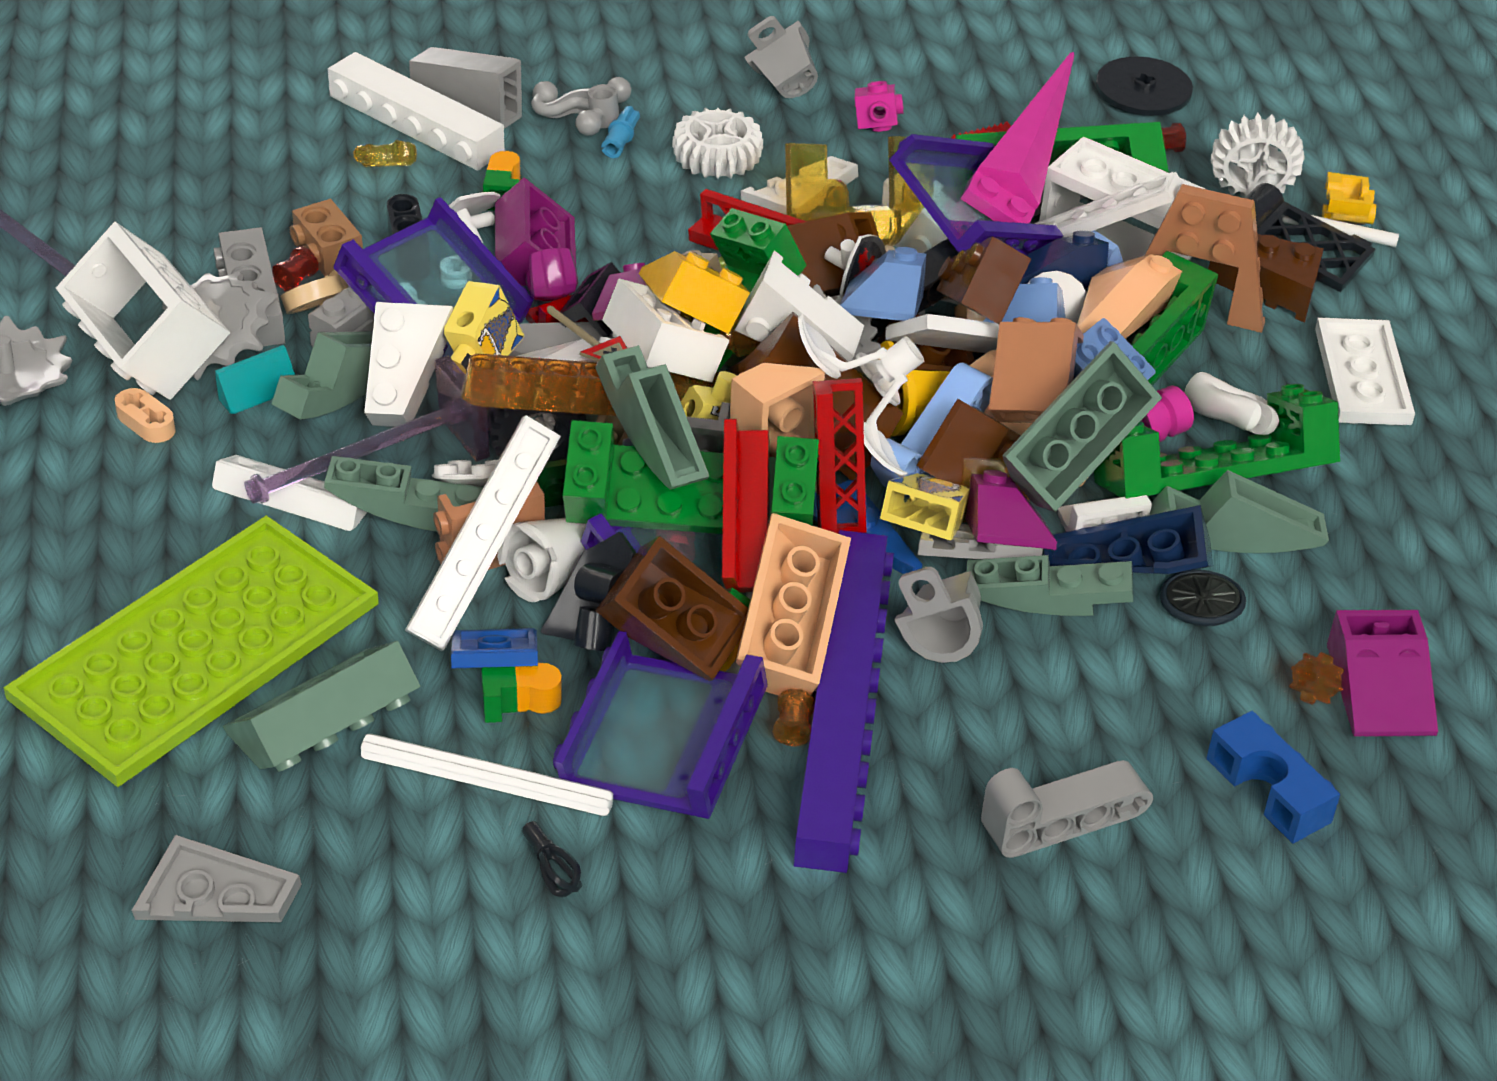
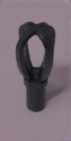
(545, 850)

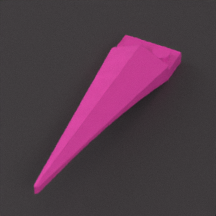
(1015, 171)

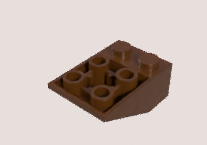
(818, 235)

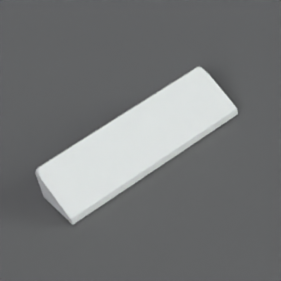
(304, 498)

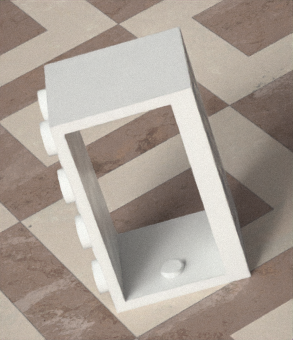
(1097, 173)
(173, 344)

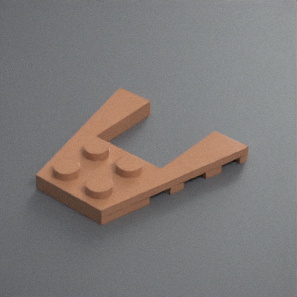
(1220, 231)

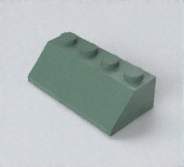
(1080, 428)
(323, 706)

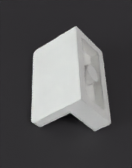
(1103, 512)

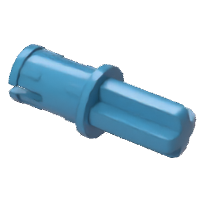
(620, 132)

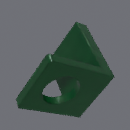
(552, 482)

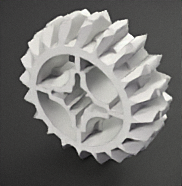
(717, 143)
(1250, 149)

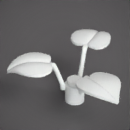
(885, 373)

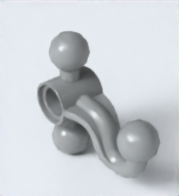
(594, 105)

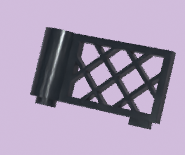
(1272, 208)

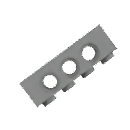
(247, 253)

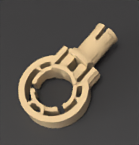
(313, 293)

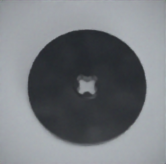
(1144, 86)

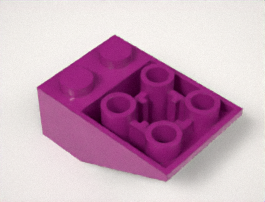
(1385, 672)

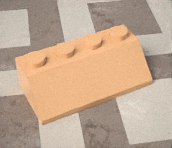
(775, 400)
(794, 603)

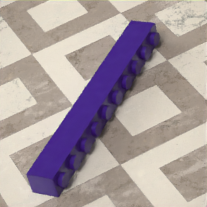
(842, 709)

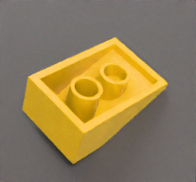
(697, 289)

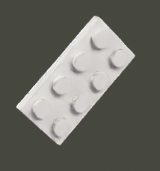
(1364, 371)

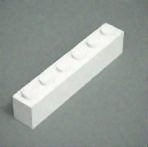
(416, 110)

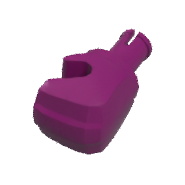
(551, 274)

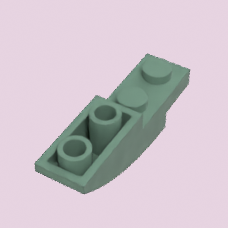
(391, 492)
(1065, 590)

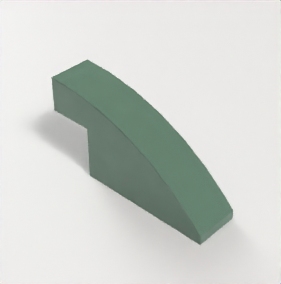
(332, 378)
(652, 416)
(1250, 517)

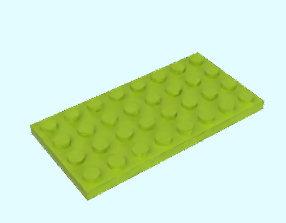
(190, 649)

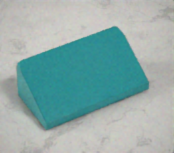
(252, 379)

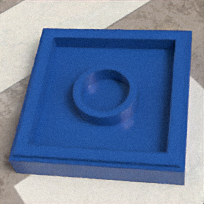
(494, 648)

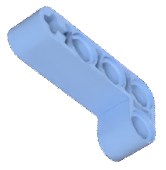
(961, 383)

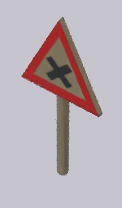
(598, 349)

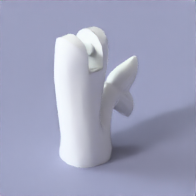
(1229, 404)

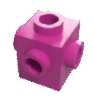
(878, 106)

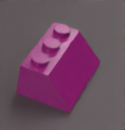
(529, 223)

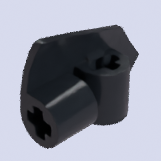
(591, 580)

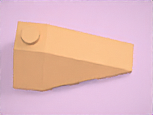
(1129, 293)

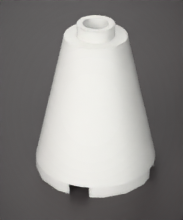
(541, 556)

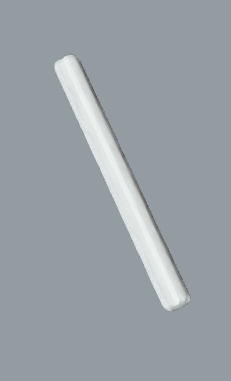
(487, 774)

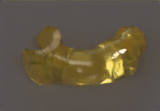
(393, 154)

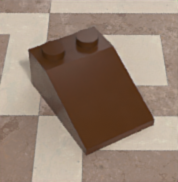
(675, 609)

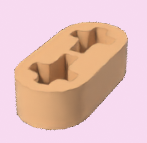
(151, 410)

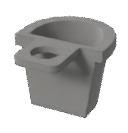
(783, 57)
(942, 617)

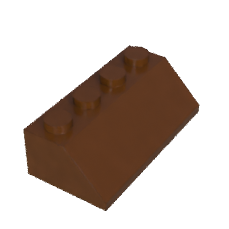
(787, 348)

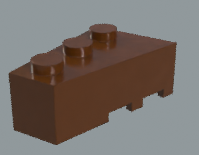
(1285, 274)
(984, 277)

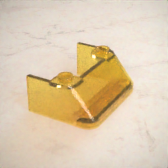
(815, 196)

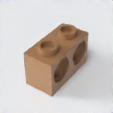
(323, 231)

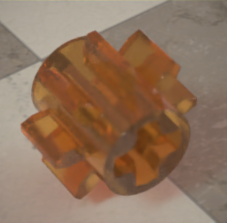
(1316, 678)

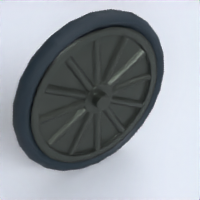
(1203, 598)

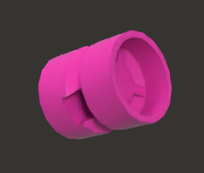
(1171, 414)

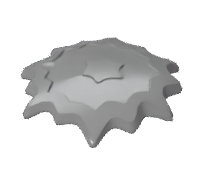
(241, 311)
(29, 362)

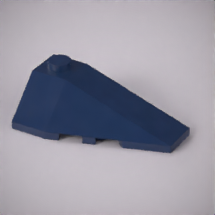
(1075, 255)
(1154, 543)

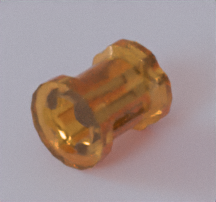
(793, 725)

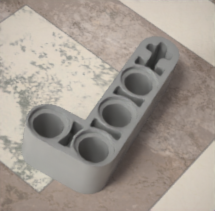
(1038, 817)

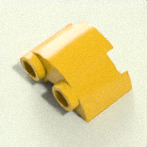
(1349, 199)

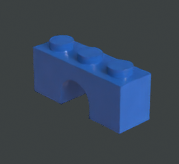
(1299, 796)

